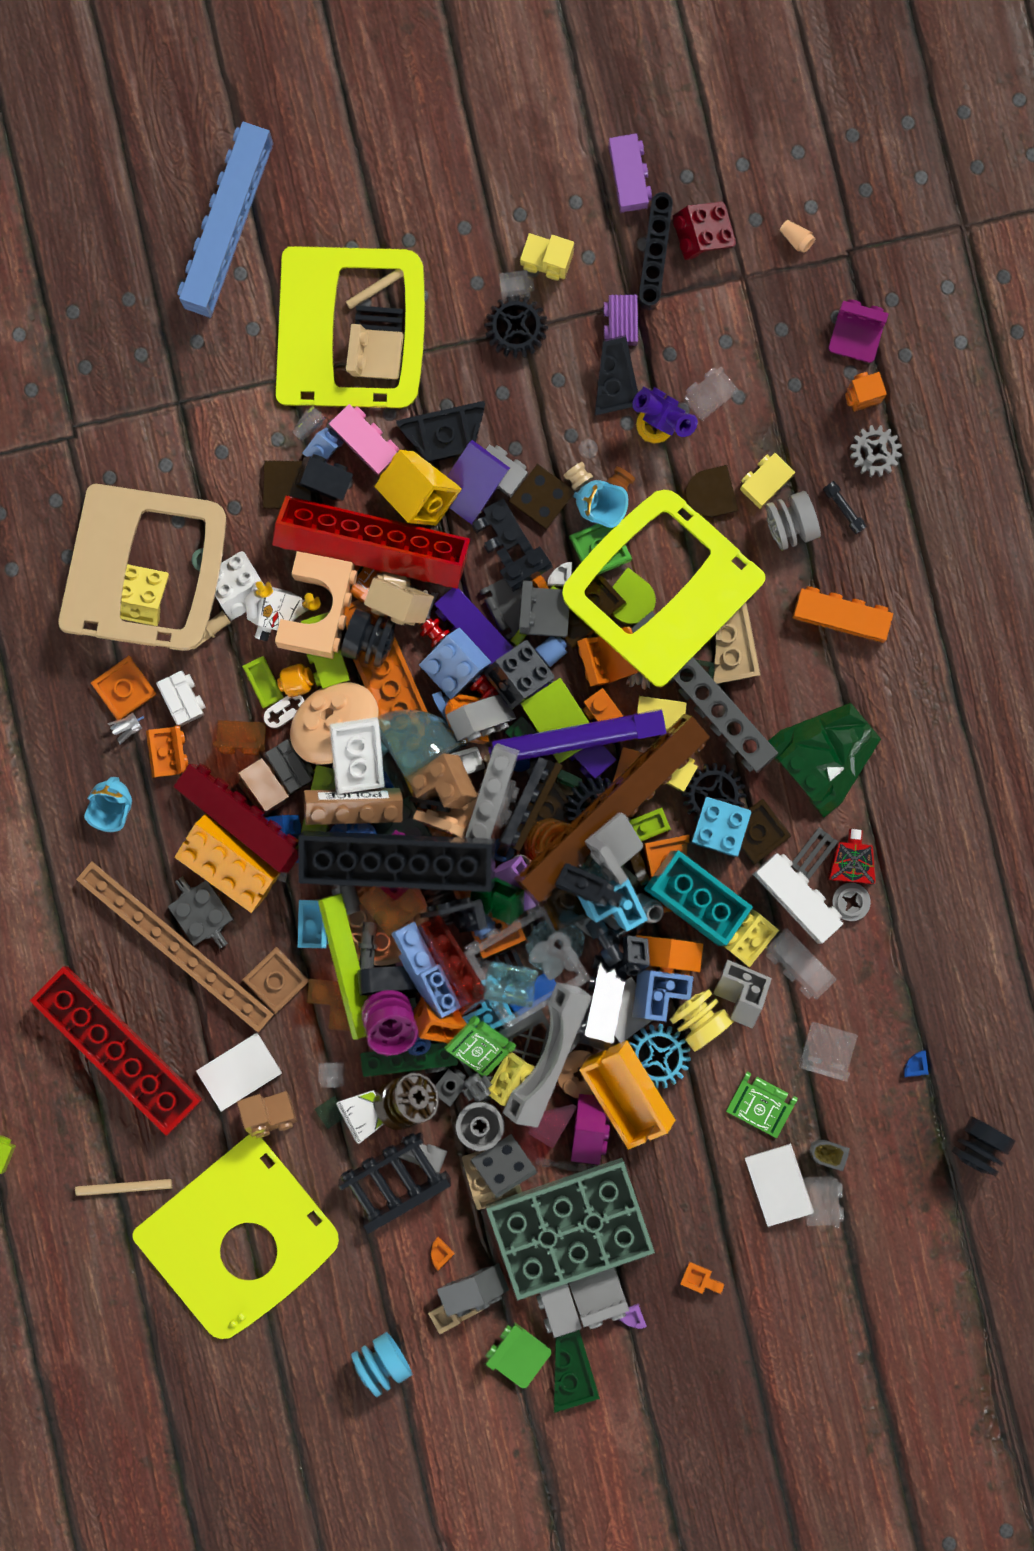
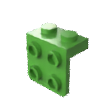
(518, 1355)

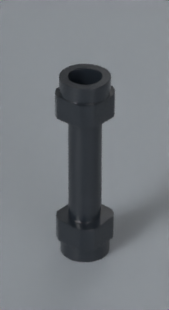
(832, 491)

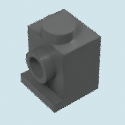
(446, 1095)

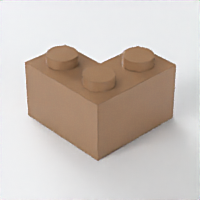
(445, 779)
(267, 1114)

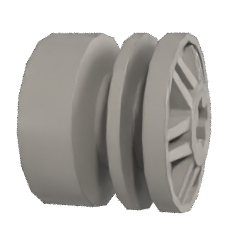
(794, 520)

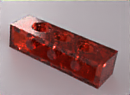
(454, 963)

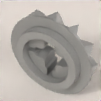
(862, 900)

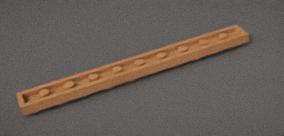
(175, 946)

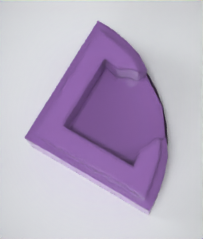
(634, 1317)

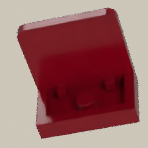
(703, 229)

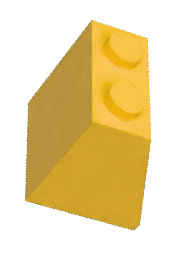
(417, 488)

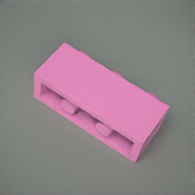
(364, 439)

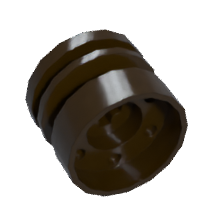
(406, 1101)

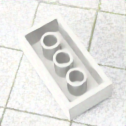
(798, 898)

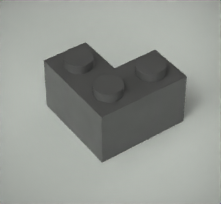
(473, 1291)

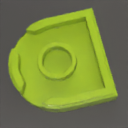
(638, 596)

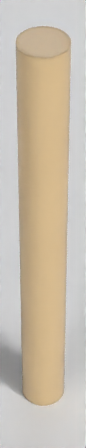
(123, 1187)

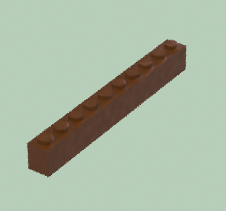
(623, 796)

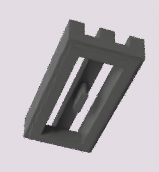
(826, 836)

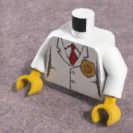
(270, 604)

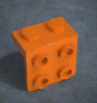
(602, 662)

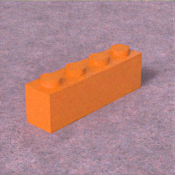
(843, 615)

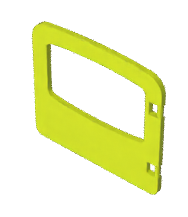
(307, 324)
(691, 617)

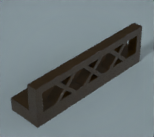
(534, 809)

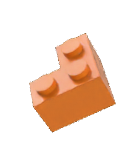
(674, 954)

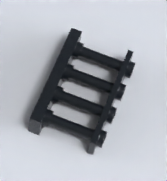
(395, 1205)

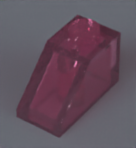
(552, 1124)

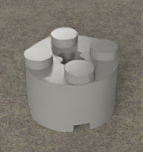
(491, 1133)

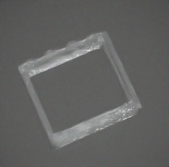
(494, 937)

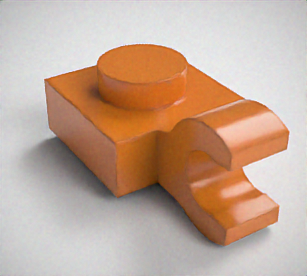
(698, 1278)

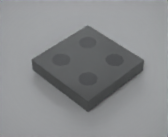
(504, 1166)

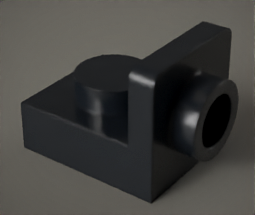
(635, 955)

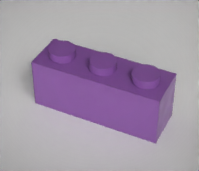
(629, 172)

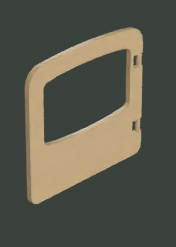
(102, 557)

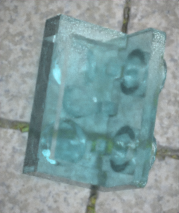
(510, 984)

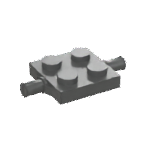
(201, 912)

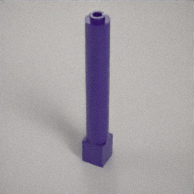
(586, 735)

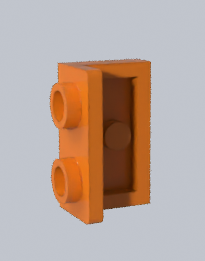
(166, 751)

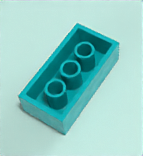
(698, 898)

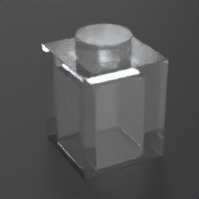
(515, 284)

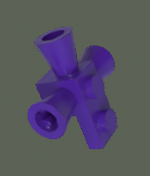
(664, 412)

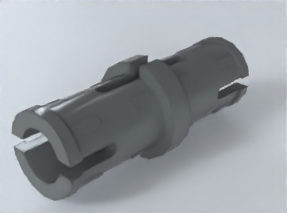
(368, 945)

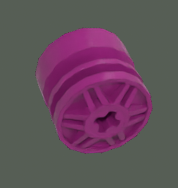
(389, 1022)

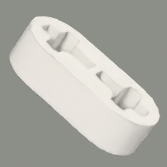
(280, 706)

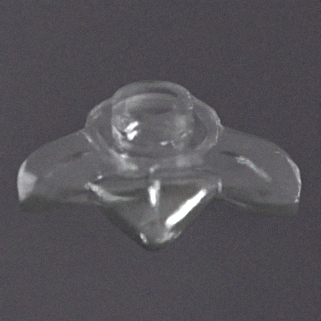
(555, 959)

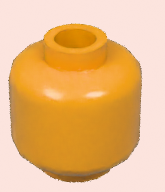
(295, 680)

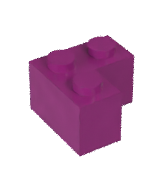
(589, 1131)

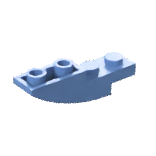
(423, 971)

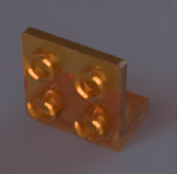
(240, 736)

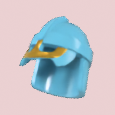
(602, 503)
(108, 805)

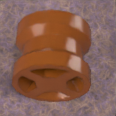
(621, 478)

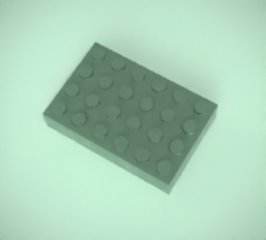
(569, 1228)

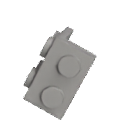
(614, 846)
(599, 1298)

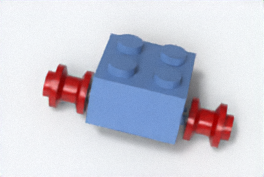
(455, 661)

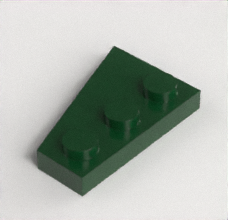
(573, 1373)

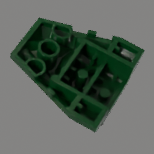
(826, 754)

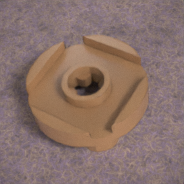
(566, 1079)

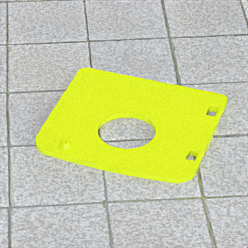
(188, 1233)

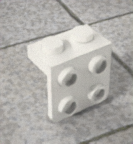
(235, 584)

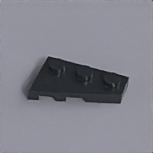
(616, 377)

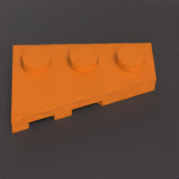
(657, 851)

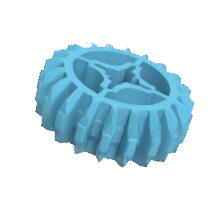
(676, 1045)

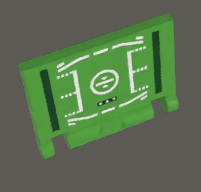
(480, 1046)
(761, 1105)

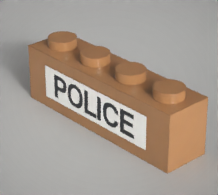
(365, 806)

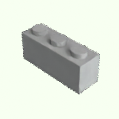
(480, 718)

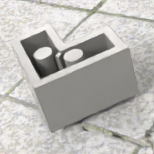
(745, 989)

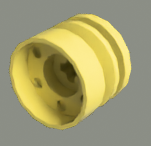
(701, 1020)

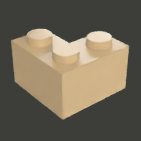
(399, 602)

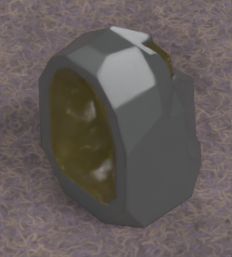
(829, 1154)

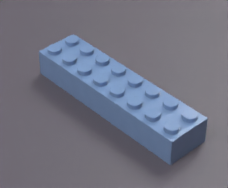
(226, 219)

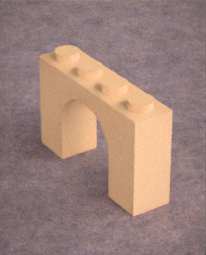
(320, 637)

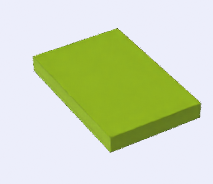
(554, 709)

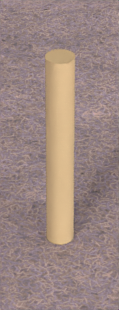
(375, 288)

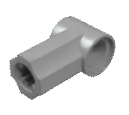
(434, 1155)

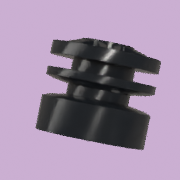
(368, 638)
(983, 1146)

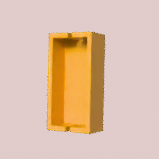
(227, 863)
(627, 1095)

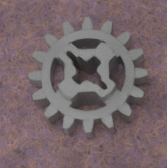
(883, 455)

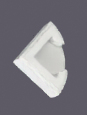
(560, 575)

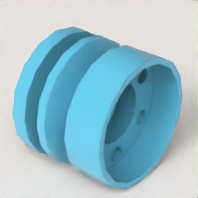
(381, 1364)

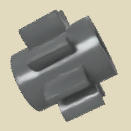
(476, 1087)

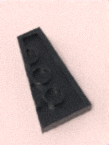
(521, 814)

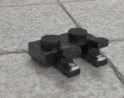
(503, 523)
(527, 567)

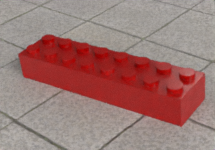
(371, 542)
(116, 1050)

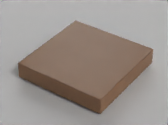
(276, 980)

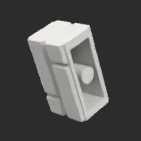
(180, 698)

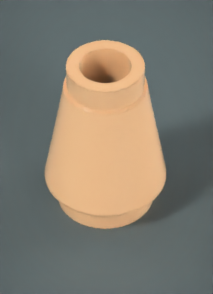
(797, 236)

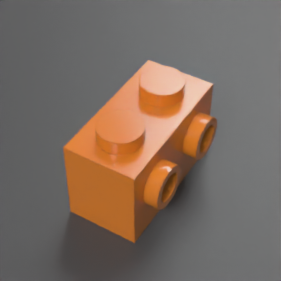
(865, 391)
(600, 707)

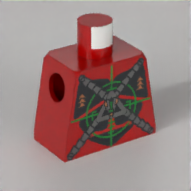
(853, 860)

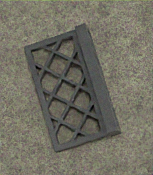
(517, 1030)

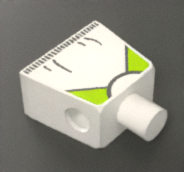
(360, 1115)

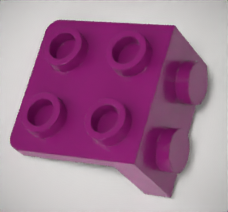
(858, 331)

